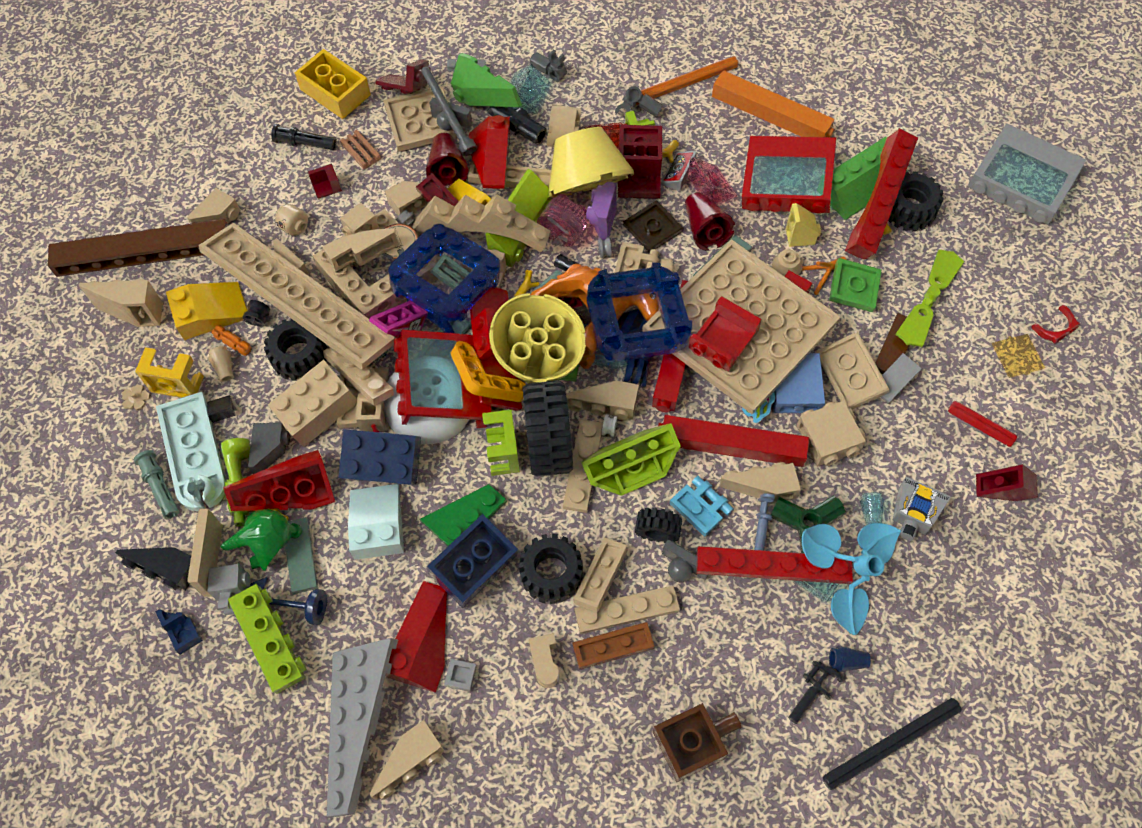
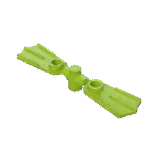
(916, 327)

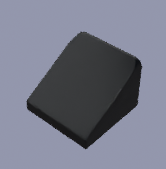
(220, 409)

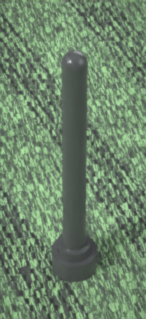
(466, 145)

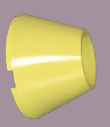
(585, 161)

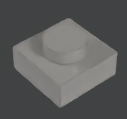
(460, 675)

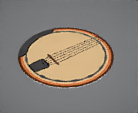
(405, 235)

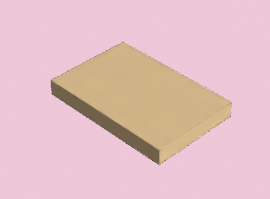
(852, 371)
(205, 550)

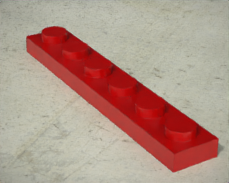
(769, 565)

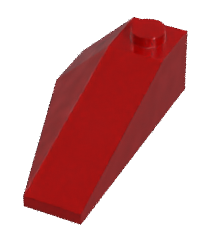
(492, 151)
(290, 484)
(421, 640)

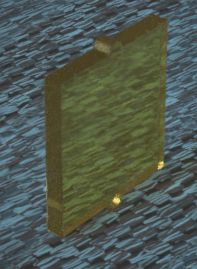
(1018, 355)

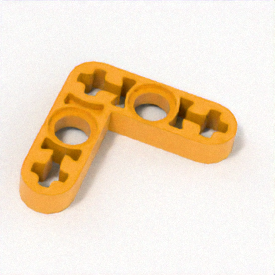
(478, 381)

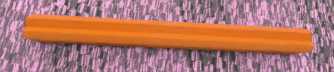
(691, 78)

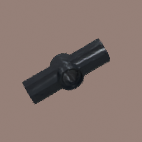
(521, 122)

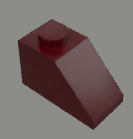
(1008, 483)

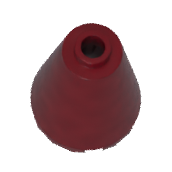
(446, 160)
(708, 222)

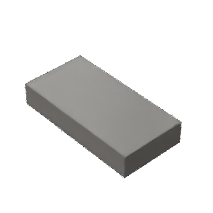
(899, 375)

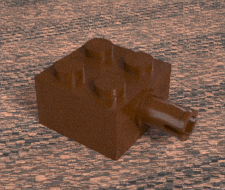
(693, 740)

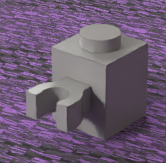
(227, 582)

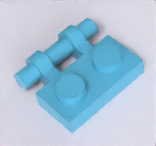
(697, 510)

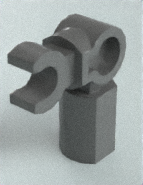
(552, 65)
(647, 103)

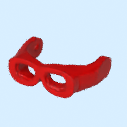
(1056, 336)

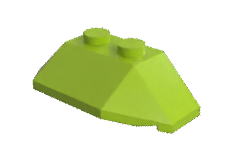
(633, 460)

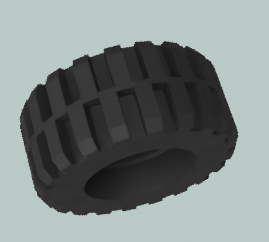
(548, 428)

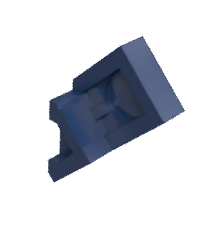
(180, 630)

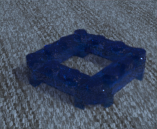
(635, 282)
(444, 306)

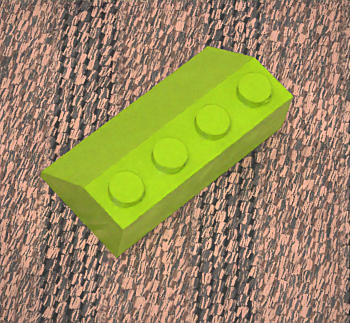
(531, 199)

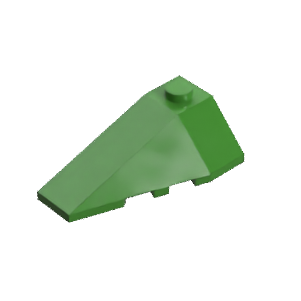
(479, 87)

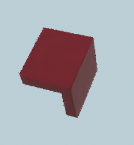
(324, 181)

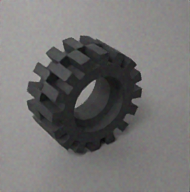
(658, 525)

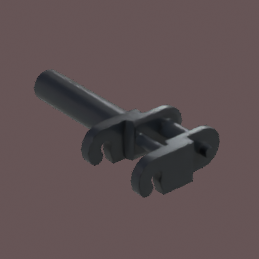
(814, 690)

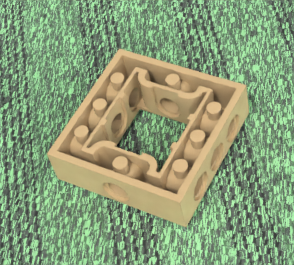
(355, 291)

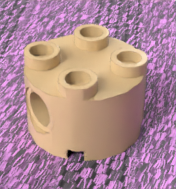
(562, 122)

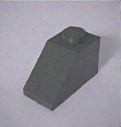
(267, 445)

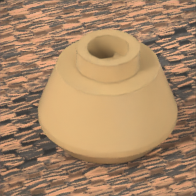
(787, 261)

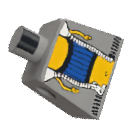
(917, 507)

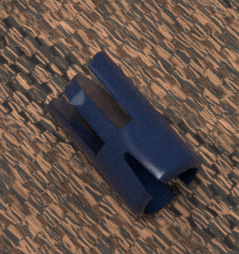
(637, 369)

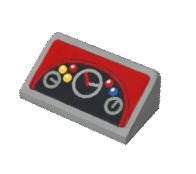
(678, 170)

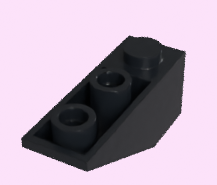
(166, 563)

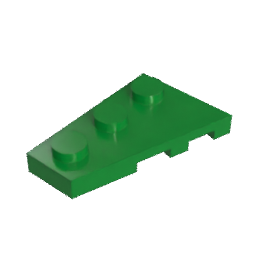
(457, 516)

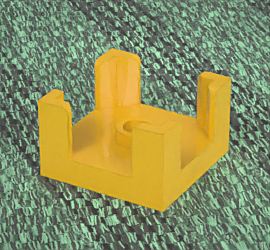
(168, 381)

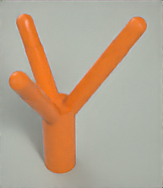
(828, 266)

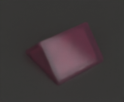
(710, 181)

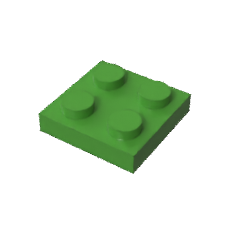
(855, 285)

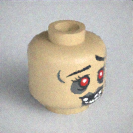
(291, 219)

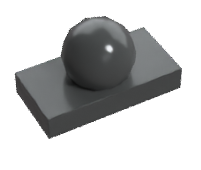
(462, 114)
(682, 563)

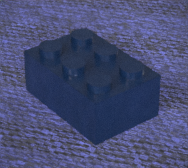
(379, 457)
(472, 561)

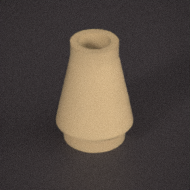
(221, 361)

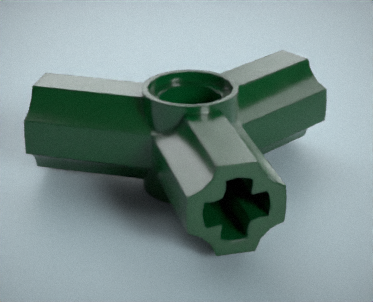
(794, 515)

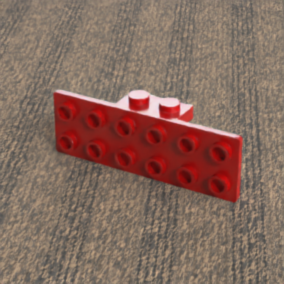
(481, 318)

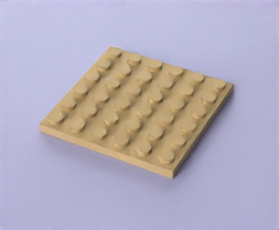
(788, 331)

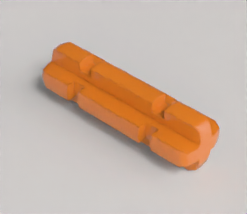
(231, 340)

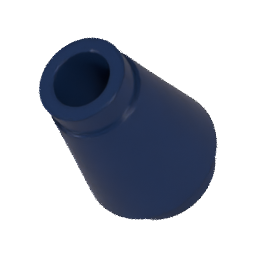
(848, 659)

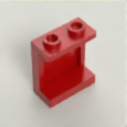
(725, 334)

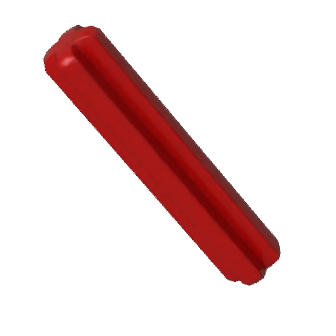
(982, 423)

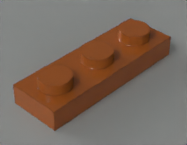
(613, 645)

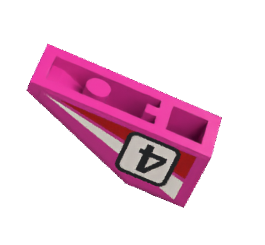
(404, 316)

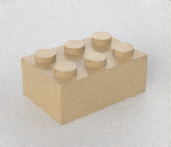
(313, 403)

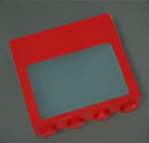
(789, 172)
(429, 378)

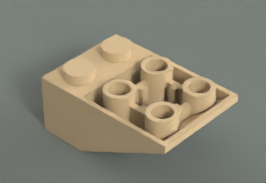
(126, 300)

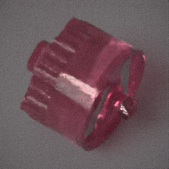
(564, 220)

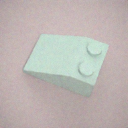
(375, 522)

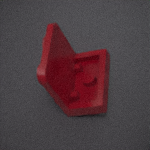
(413, 81)

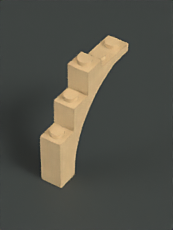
(495, 217)

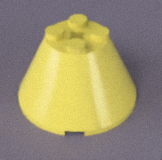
(537, 338)

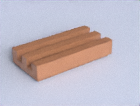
(351, 138)

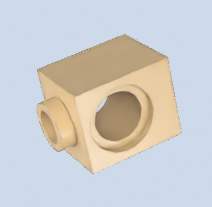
(358, 220)

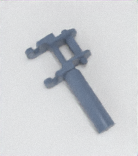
(763, 521)

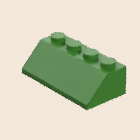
(856, 180)

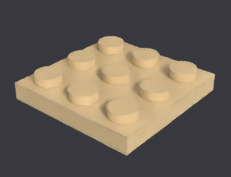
(412, 119)

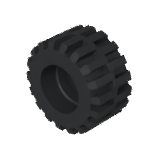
(926, 193)
(296, 364)
(551, 588)

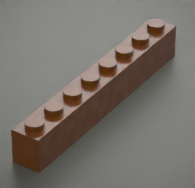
(131, 248)

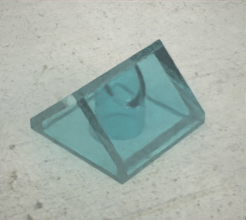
(531, 88)

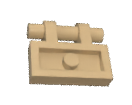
(632, 256)

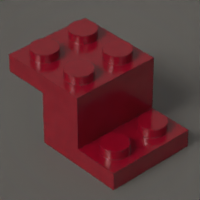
(643, 151)

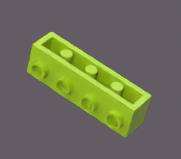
(267, 638)

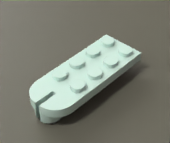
(192, 451)

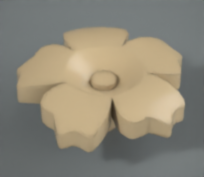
(135, 397)

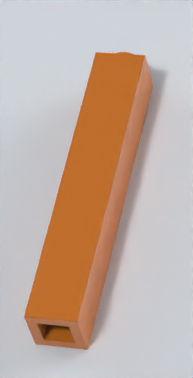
(771, 107)

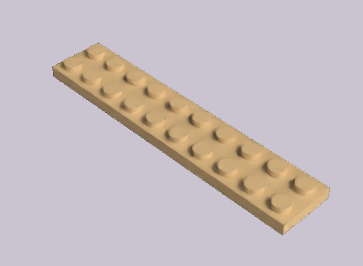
(297, 295)

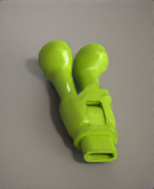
(235, 451)

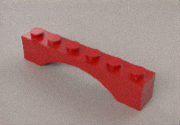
(872, 223)

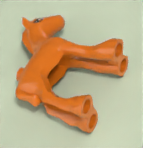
(575, 283)

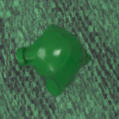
(265, 534)

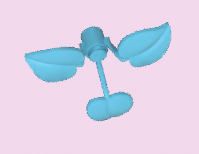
(878, 544)

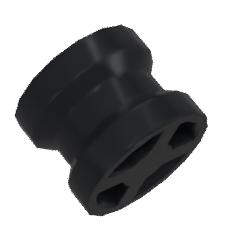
(256, 313)

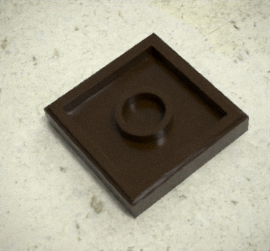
(653, 226)

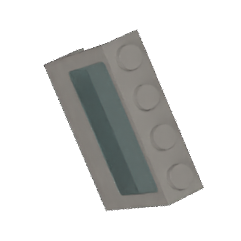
(1027, 174)

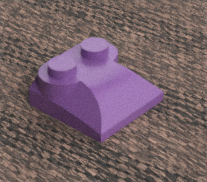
(603, 209)

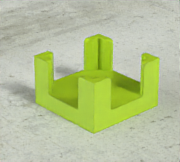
(508, 446)

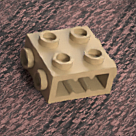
(831, 433)

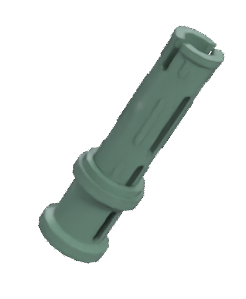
(153, 476)

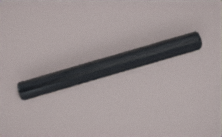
(891, 744)

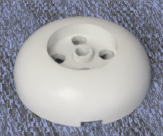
(430, 429)

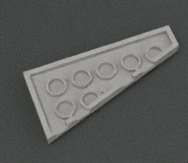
(354, 715)

